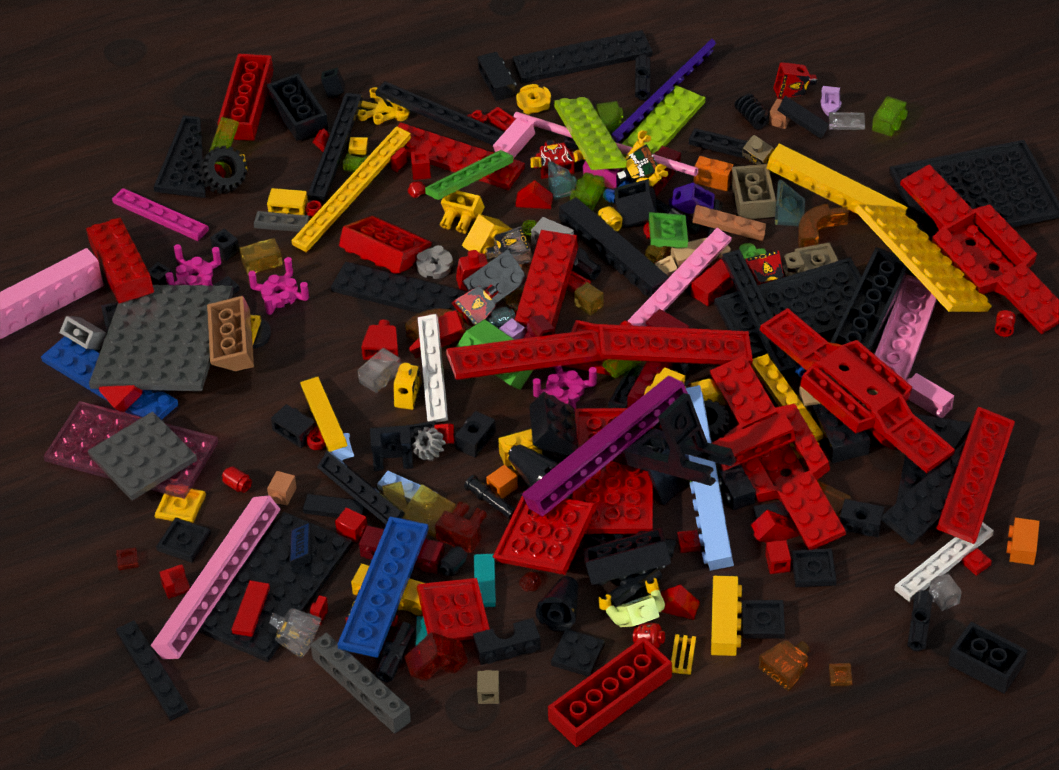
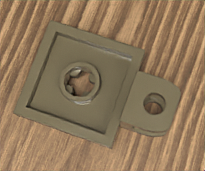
(805, 258)

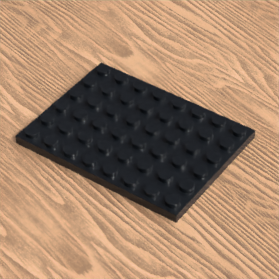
(991, 175)

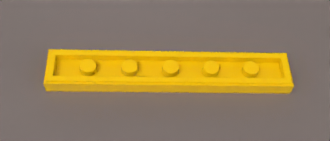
(323, 414)

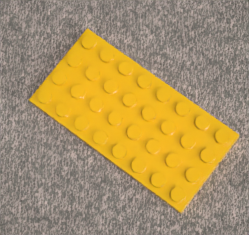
(923, 258)

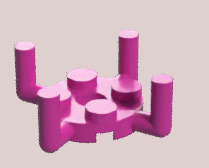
(195, 265)
(275, 283)
(566, 379)

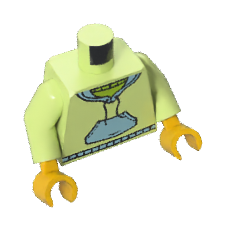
(636, 611)

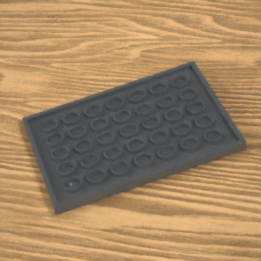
(160, 340)

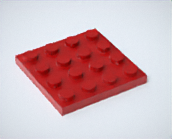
(545, 541)

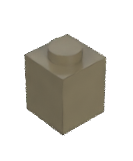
(488, 687)

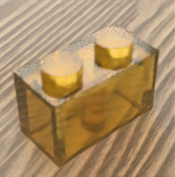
(261, 256)

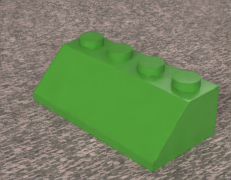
(488, 333)

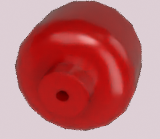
(416, 189)

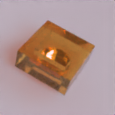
(840, 674)

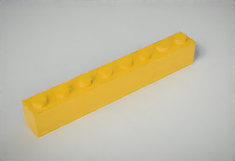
(824, 180)

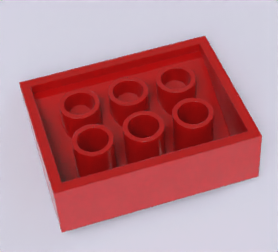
(383, 243)

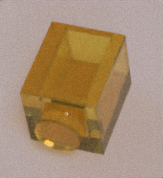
(588, 298)

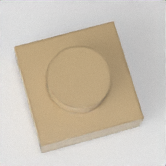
(667, 265)

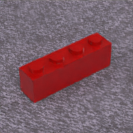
(758, 439)

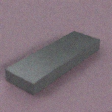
(280, 221)

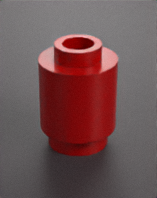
(236, 479)

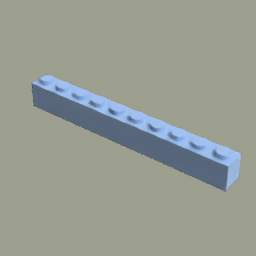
(709, 501)

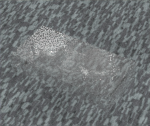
(846, 121)

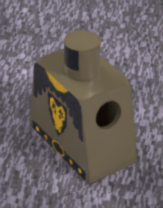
(757, 151)

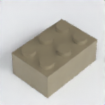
(753, 191)

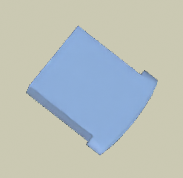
(345, 452)

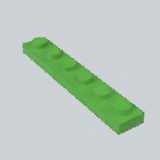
(469, 174)

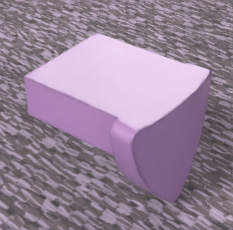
(830, 99)

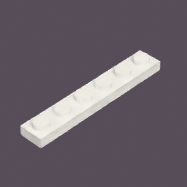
(432, 368)
(939, 564)

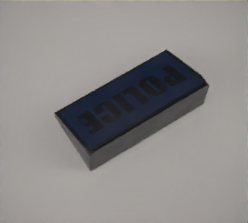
(300, 544)

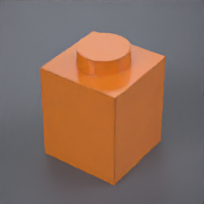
(503, 481)

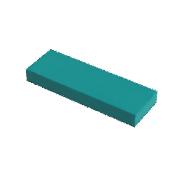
(485, 573)

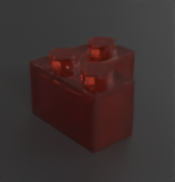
(433, 654)

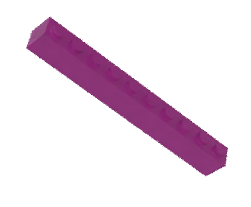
(602, 447)

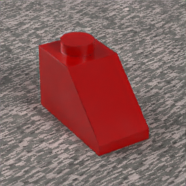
(774, 527)

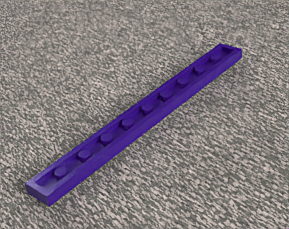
(658, 96)

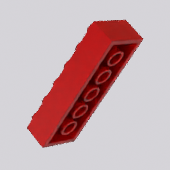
(247, 93)
(120, 260)
(547, 277)
(609, 691)

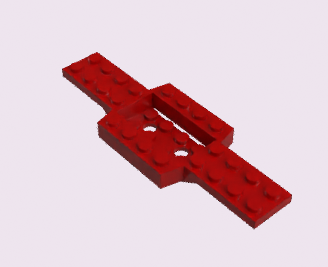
(956, 225)
(866, 371)
(800, 490)

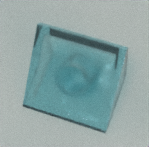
(789, 206)

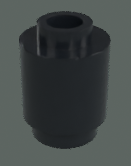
(452, 561)

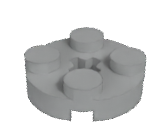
(436, 254)

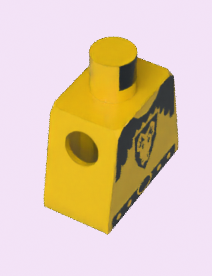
(407, 378)

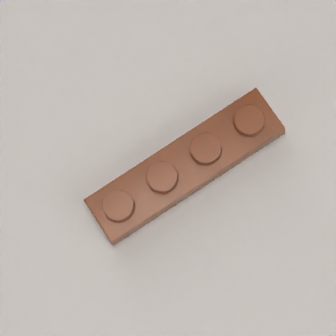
(729, 223)

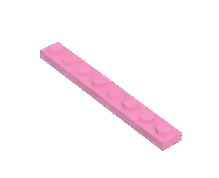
(682, 277)

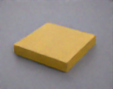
(184, 509)

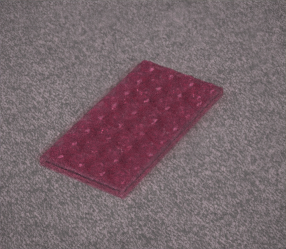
(93, 424)

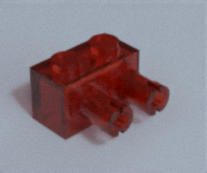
(459, 531)

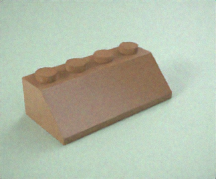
(230, 334)

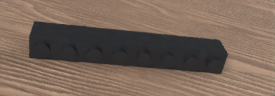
(612, 246)

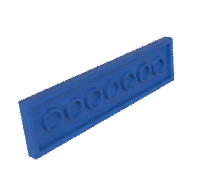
(79, 365)
(383, 587)

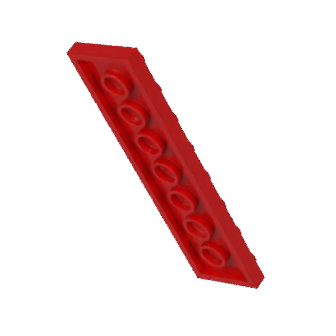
(457, 155)
(672, 344)
(524, 354)
(975, 475)

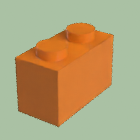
(713, 173)
(1024, 541)

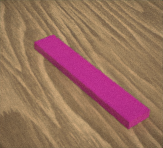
(160, 214)

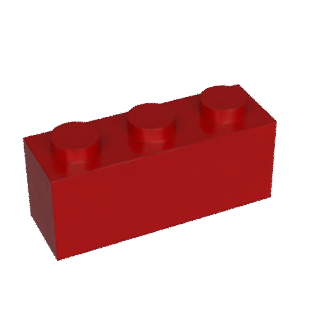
(711, 283)

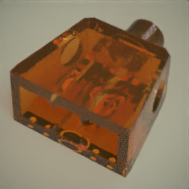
(785, 663)

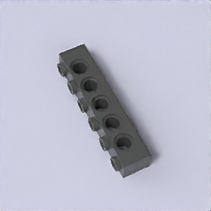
(361, 683)

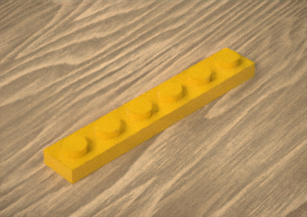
(781, 390)

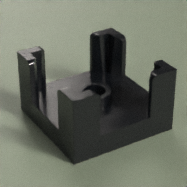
(391, 443)

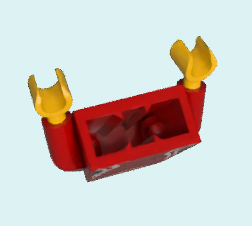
(557, 154)

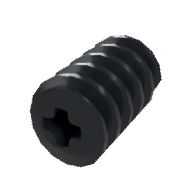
(752, 111)

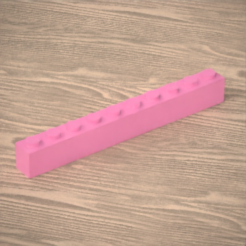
(215, 578)

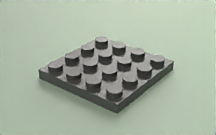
(142, 455)

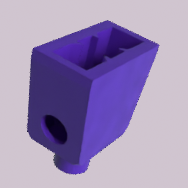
(688, 196)

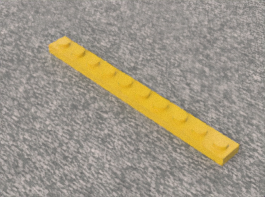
(350, 189)

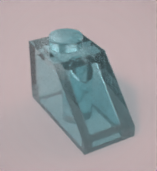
(560, 181)

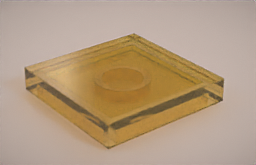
(427, 508)

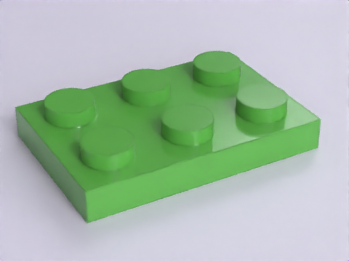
(668, 230)

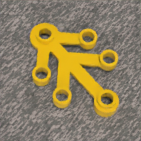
(397, 112)

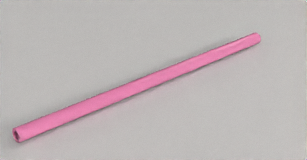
(678, 166)

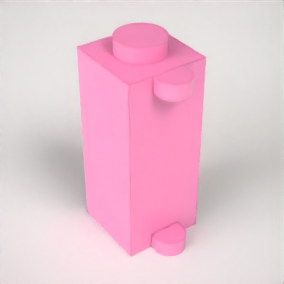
(515, 136)
(930, 396)

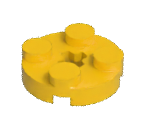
(540, 103)

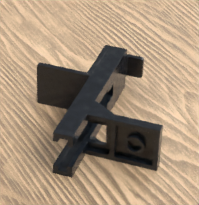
(664, 451)

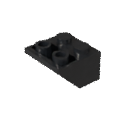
(635, 202)

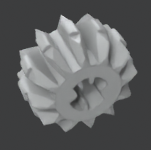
(428, 443)

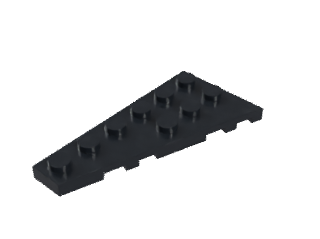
(182, 164)
(949, 430)

